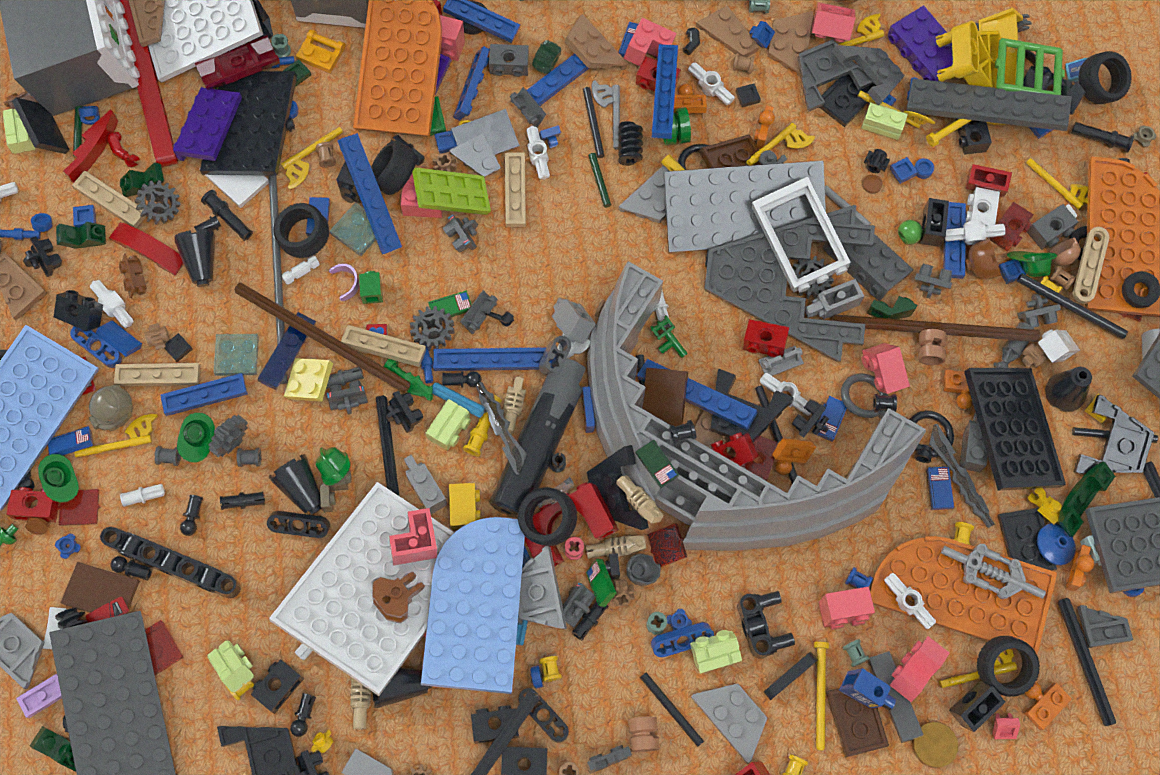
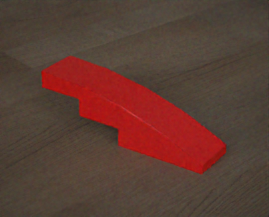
(92, 148)

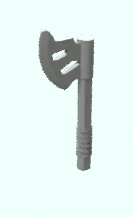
(615, 100)

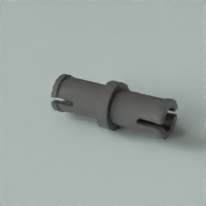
(346, 376)

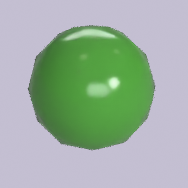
(910, 232)

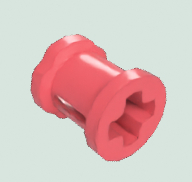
(574, 541)

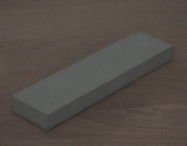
(902, 712)

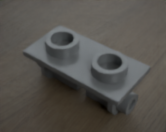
(528, 107)
(476, 314)

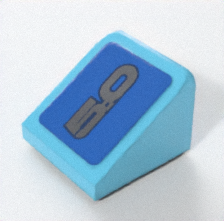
(1073, 68)

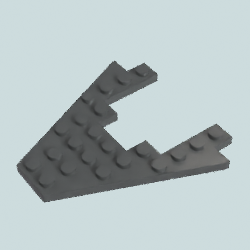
(753, 280)

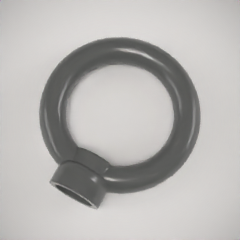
(848, 402)

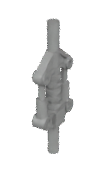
(973, 562)

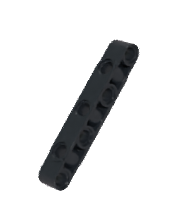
(170, 562)

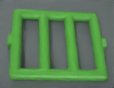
(1040, 49)

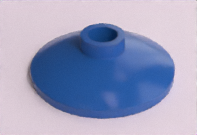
(1050, 547)

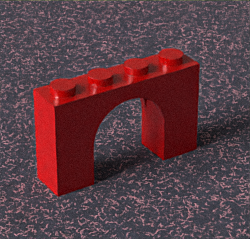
(589, 504)

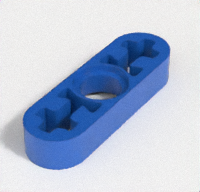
(98, 354)
(673, 636)

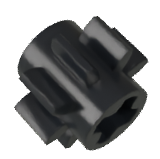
(876, 161)

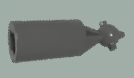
(1013, 348)

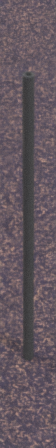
(278, 289)

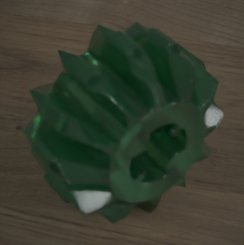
(546, 57)

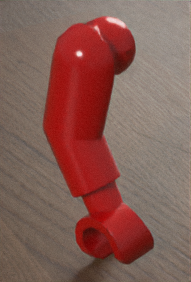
(116, 148)

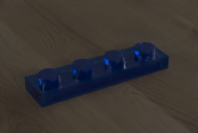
(284, 355)

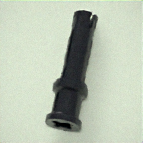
(1110, 138)
(221, 209)

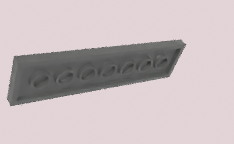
(989, 104)

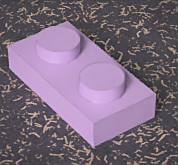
(40, 697)

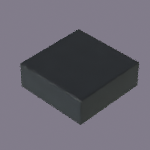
(748, 95)
(177, 347)

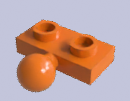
(693, 103)
(765, 119)
(956, 382)
(791, 451)
(1081, 563)
(1046, 705)

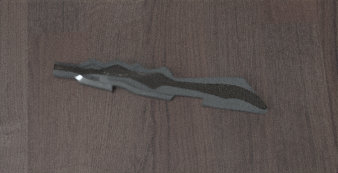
(500, 425)
(960, 475)

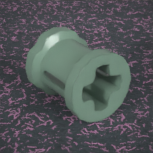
(759, 5)
(280, 45)
(660, 618)
(856, 653)

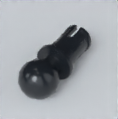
(460, 379)
(188, 526)
(119, 564)
(299, 727)

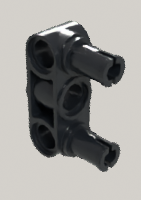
(756, 626)

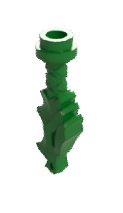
(417, 386)

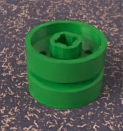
(681, 127)

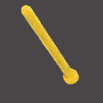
(933, 139)
(821, 694)

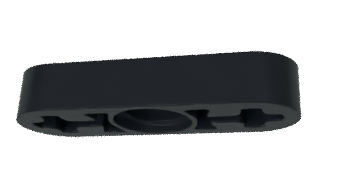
(283, 516)
(792, 674)
(559, 723)

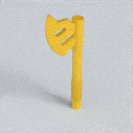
(868, 36)
(916, 120)
(784, 134)
(296, 159)
(1077, 202)
(133, 441)
(999, 668)

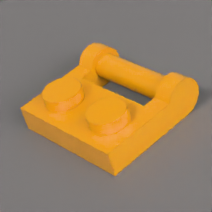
(317, 56)

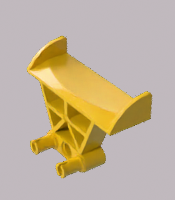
(977, 50)

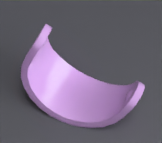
(347, 268)

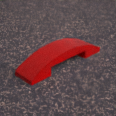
(148, 247)

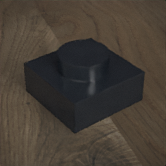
(613, 566)

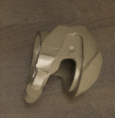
(110, 404)

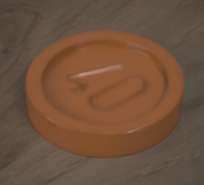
(872, 184)
(37, 526)

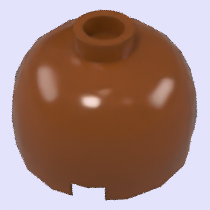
(983, 260)

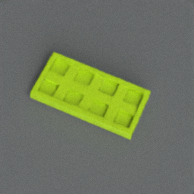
(451, 191)

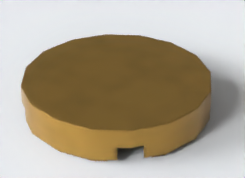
(937, 746)

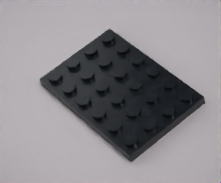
(258, 127)
(1014, 428)

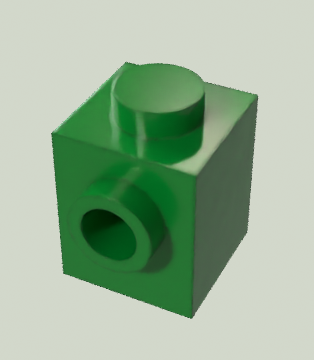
(371, 287)

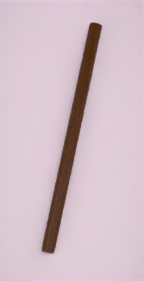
(950, 328)
(322, 337)

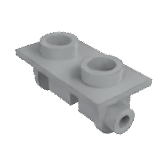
(779, 364)

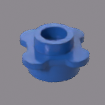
(61, 546)
(679, 615)

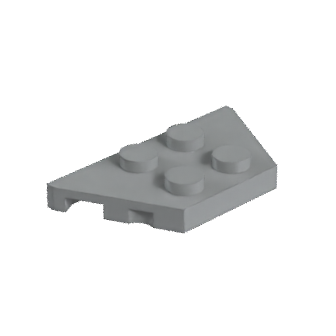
(648, 199)
(540, 593)
(18, 649)
(734, 717)

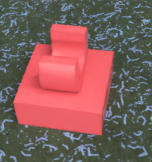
(1006, 727)

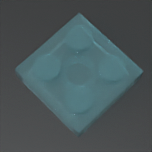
(354, 230)
(236, 354)

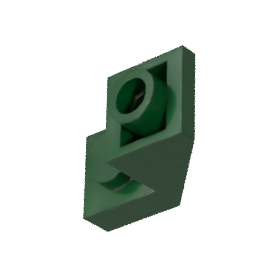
(133, 180)
(85, 236)
(903, 308)
(54, 746)

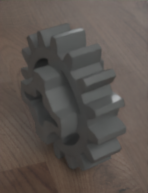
(152, 194)
(812, 266)
(432, 319)
(228, 436)

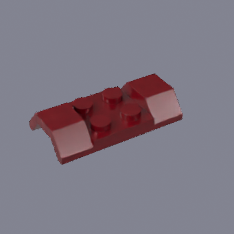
(237, 63)

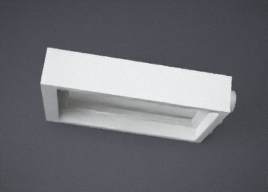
(783, 196)

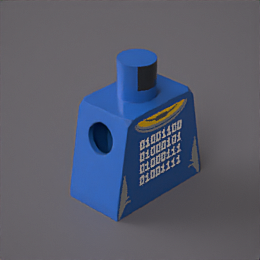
(867, 689)

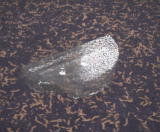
(564, 486)

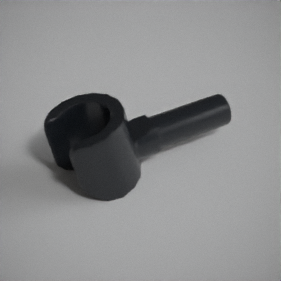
(505, 320)
(27, 482)

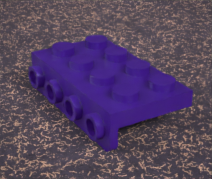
(917, 43)
(207, 124)

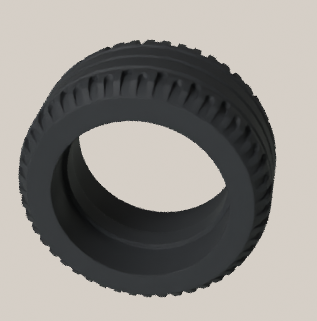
(1119, 72)
(393, 167)
(289, 218)
(527, 509)
(1027, 675)

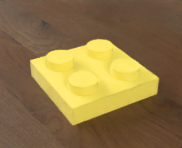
(308, 379)

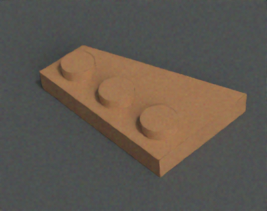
(148, 20)
(728, 29)
(18, 287)

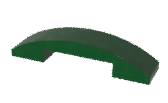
(1081, 496)

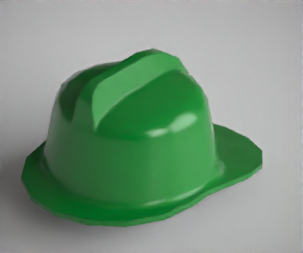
(1034, 263)
(195, 437)
(332, 465)
(58, 478)

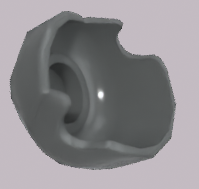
(642, 570)

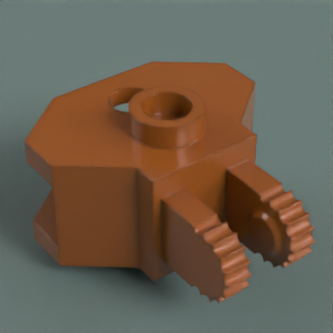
(393, 597)

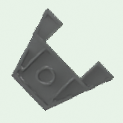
(876, 65)
(822, 66)

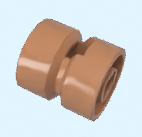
(932, 346)
(643, 734)

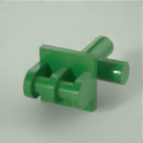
(672, 340)

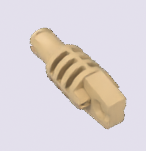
(514, 402)
(640, 500)
(622, 545)
(360, 703)

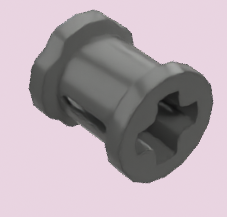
(165, 455)
(248, 457)

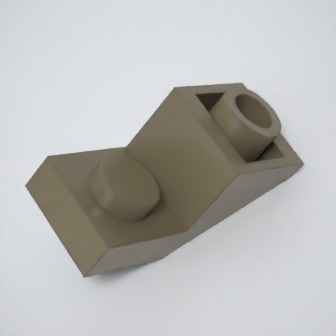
(328, 497)

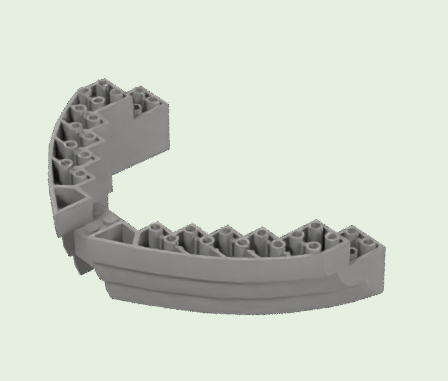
(713, 495)

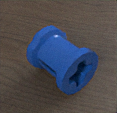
(858, 579)

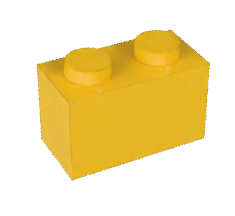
(463, 505)

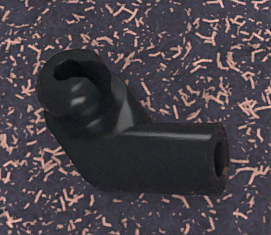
(694, 38)

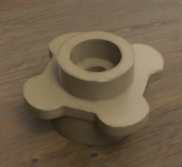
(1148, 132)

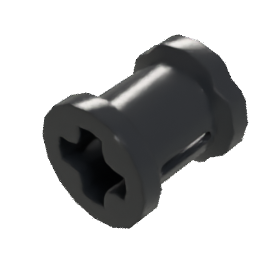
(884, 402)
(682, 432)

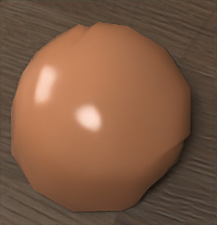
(1066, 252)

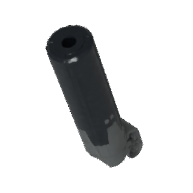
(542, 428)

